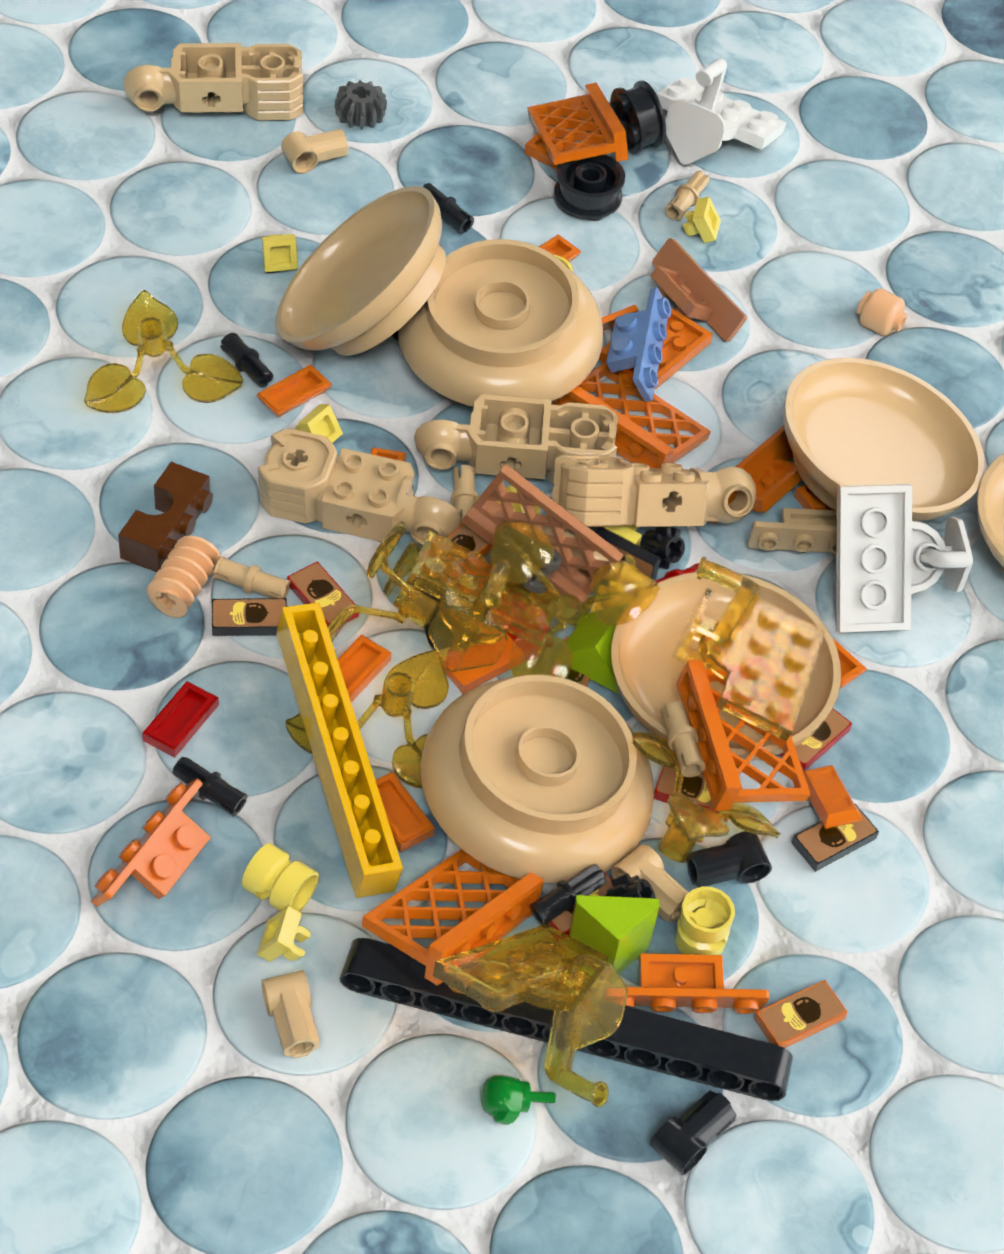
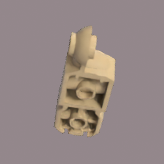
(223, 78)
(518, 433)
(348, 492)
(619, 493)

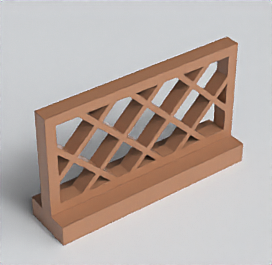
(570, 577)

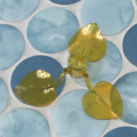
(150, 326)
(618, 588)
(410, 601)
(413, 681)
(687, 819)

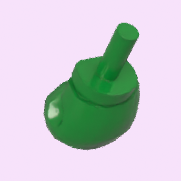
(508, 1096)

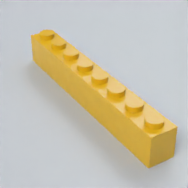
(339, 751)

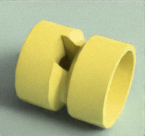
(276, 878)
(704, 922)

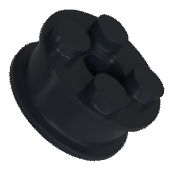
(640, 116)
(590, 187)

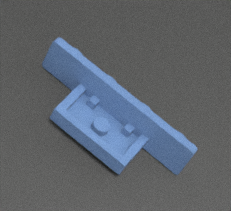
(639, 343)

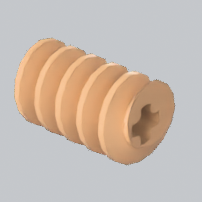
(182, 575)

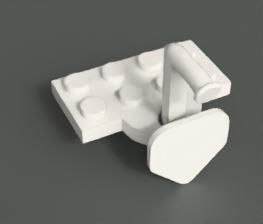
(704, 118)
(882, 557)

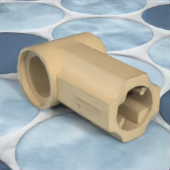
(306, 151)
(649, 866)
(289, 1003)

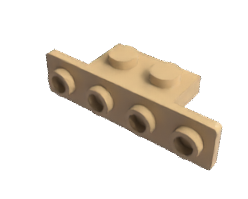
(799, 531)

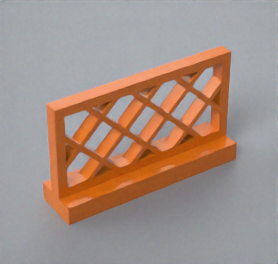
(599, 119)
(632, 440)
(720, 762)
(477, 926)

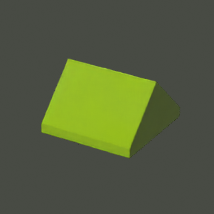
(592, 650)
(615, 926)

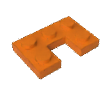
(683, 343)

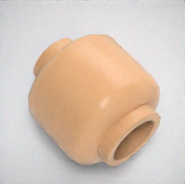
(882, 312)

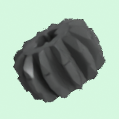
(360, 104)

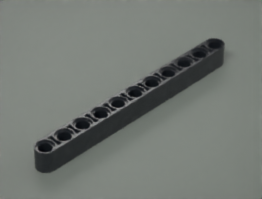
(640, 1040)

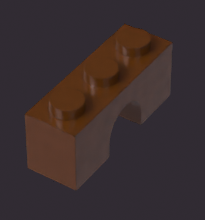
(182, 498)

